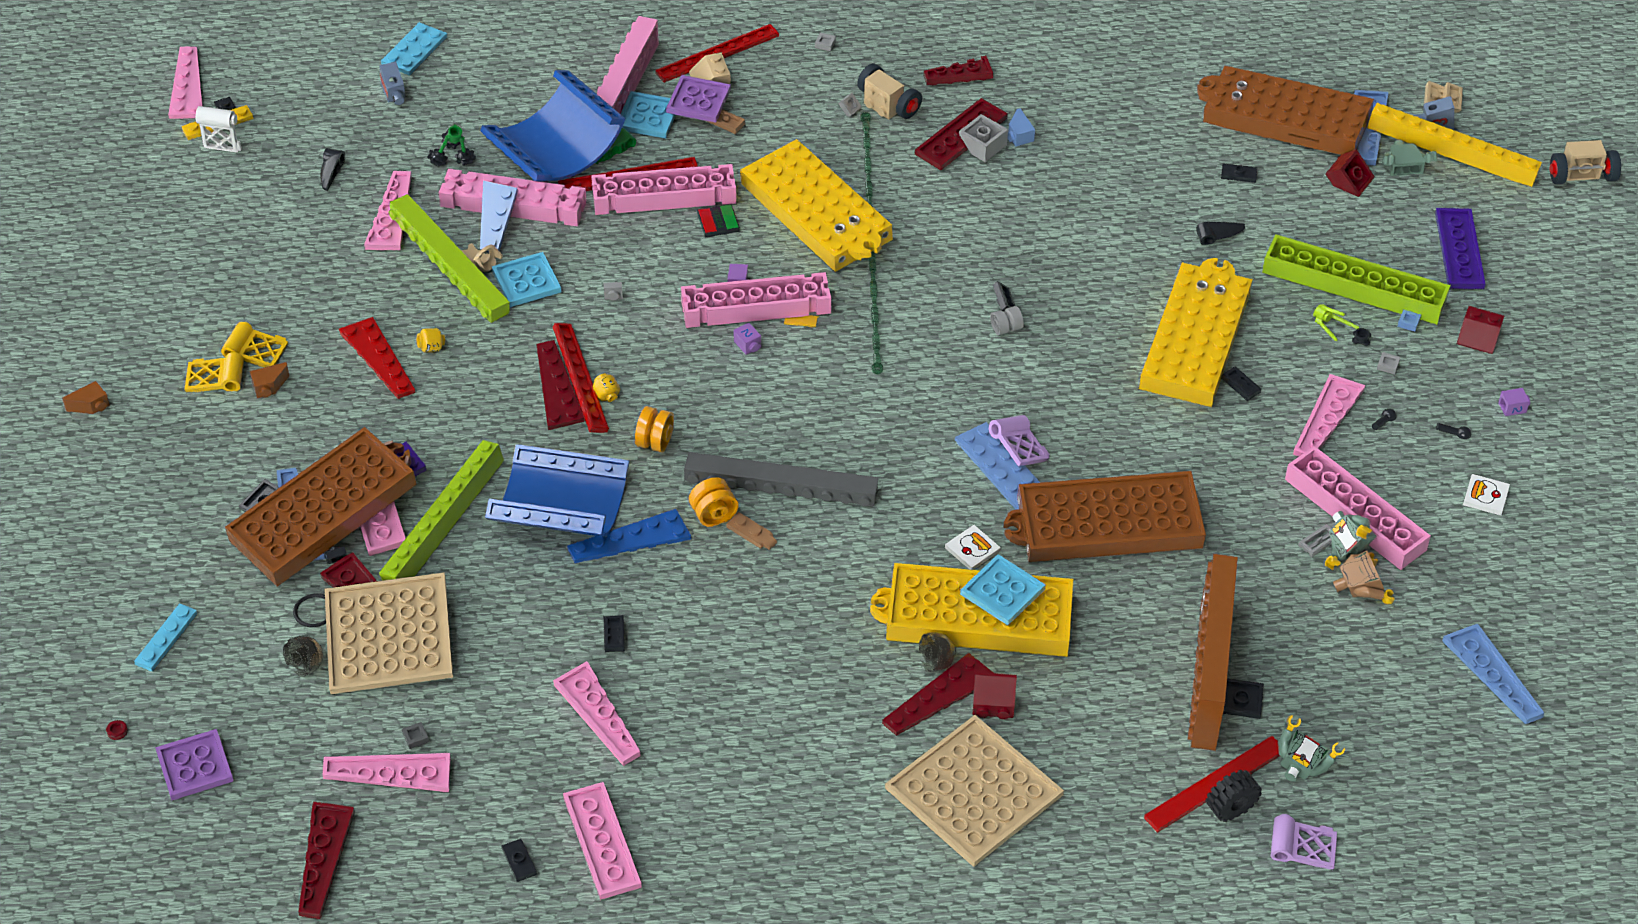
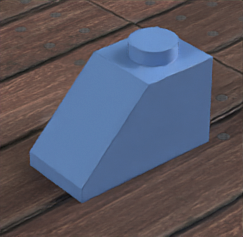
(1020, 129)

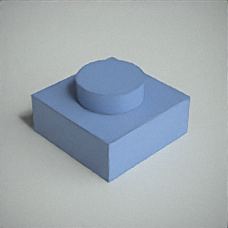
(1409, 320)

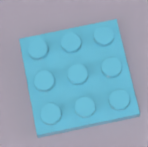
(647, 115)
(526, 279)
(1002, 589)

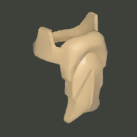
(481, 260)

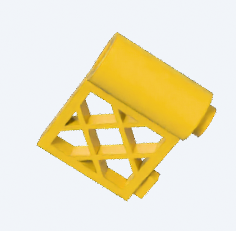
(244, 336)
(228, 374)

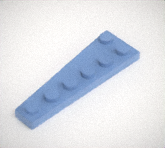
(1370, 141)

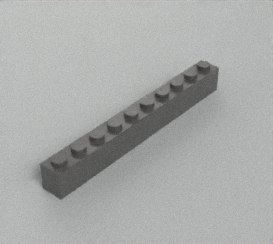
(783, 479)

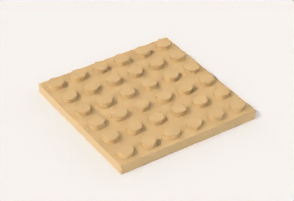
(388, 633)
(974, 790)

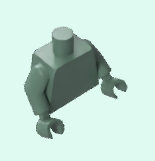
(1407, 159)

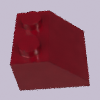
(1350, 173)
(1480, 329)
(994, 695)

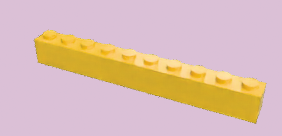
(1454, 145)

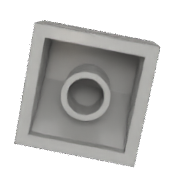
(984, 137)

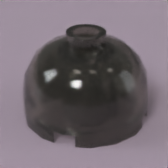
(938, 649)
(305, 651)

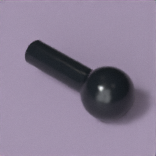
(1387, 415)
(1462, 432)

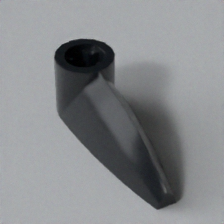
(332, 163)
(1211, 231)

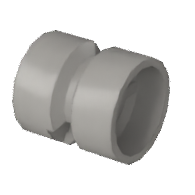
(1006, 320)

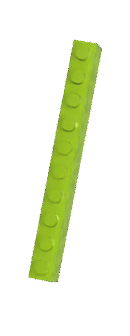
(449, 258)
(444, 512)

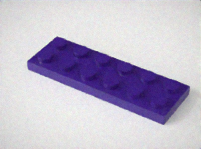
(1460, 248)

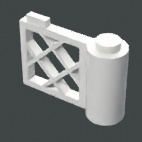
(218, 120)

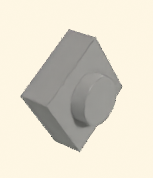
(825, 42)
(850, 104)
(613, 291)
(1388, 363)

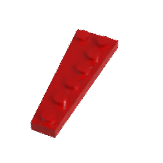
(374, 349)

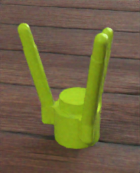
(1324, 314)

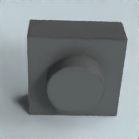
(415, 735)

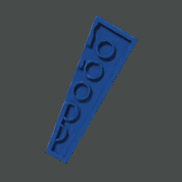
(653, 531)

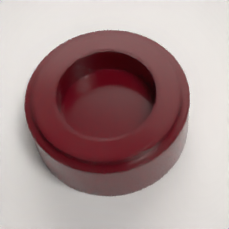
(116, 730)

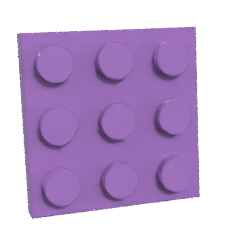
(698, 98)
(194, 764)

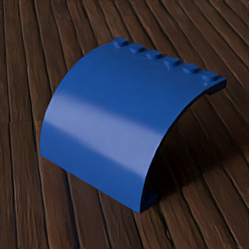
(563, 135)
(562, 491)

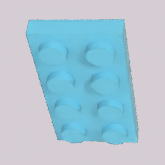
(415, 48)

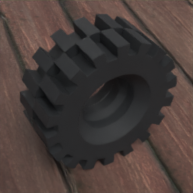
(1233, 795)

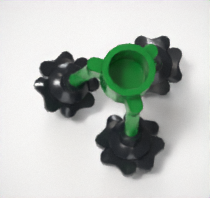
(452, 138)

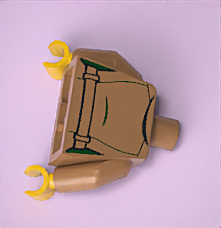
(1362, 578)

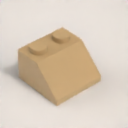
(711, 68)

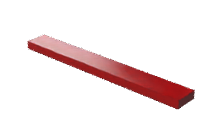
(726, 48)
(586, 181)
(580, 378)
(1197, 793)

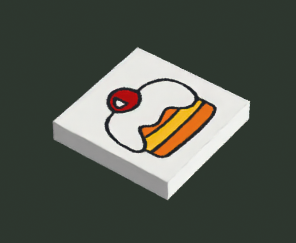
(1486, 494)
(972, 547)

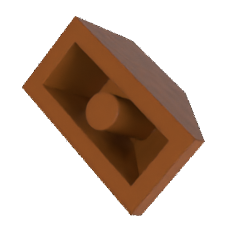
(269, 379)
(86, 399)

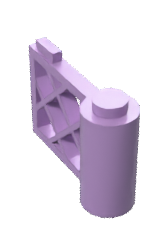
(1014, 429)
(1286, 840)

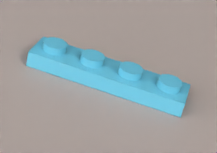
(165, 637)

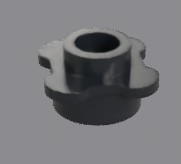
(1361, 336)

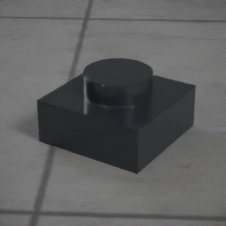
(224, 103)
(335, 554)

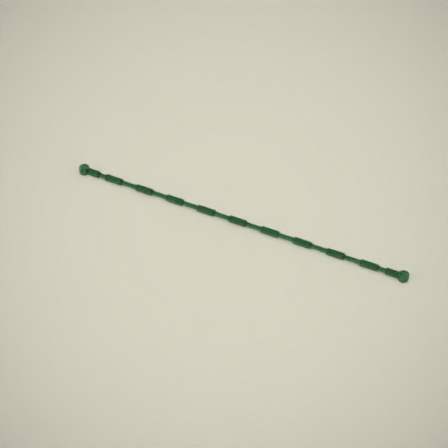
(872, 260)

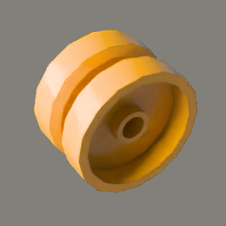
(654, 429)
(713, 502)

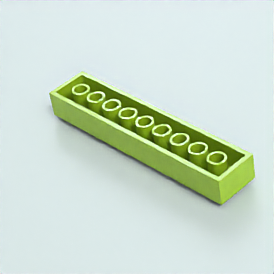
(1355, 278)

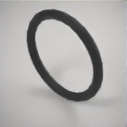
(296, 608)

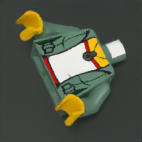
(1348, 537)
(1302, 754)

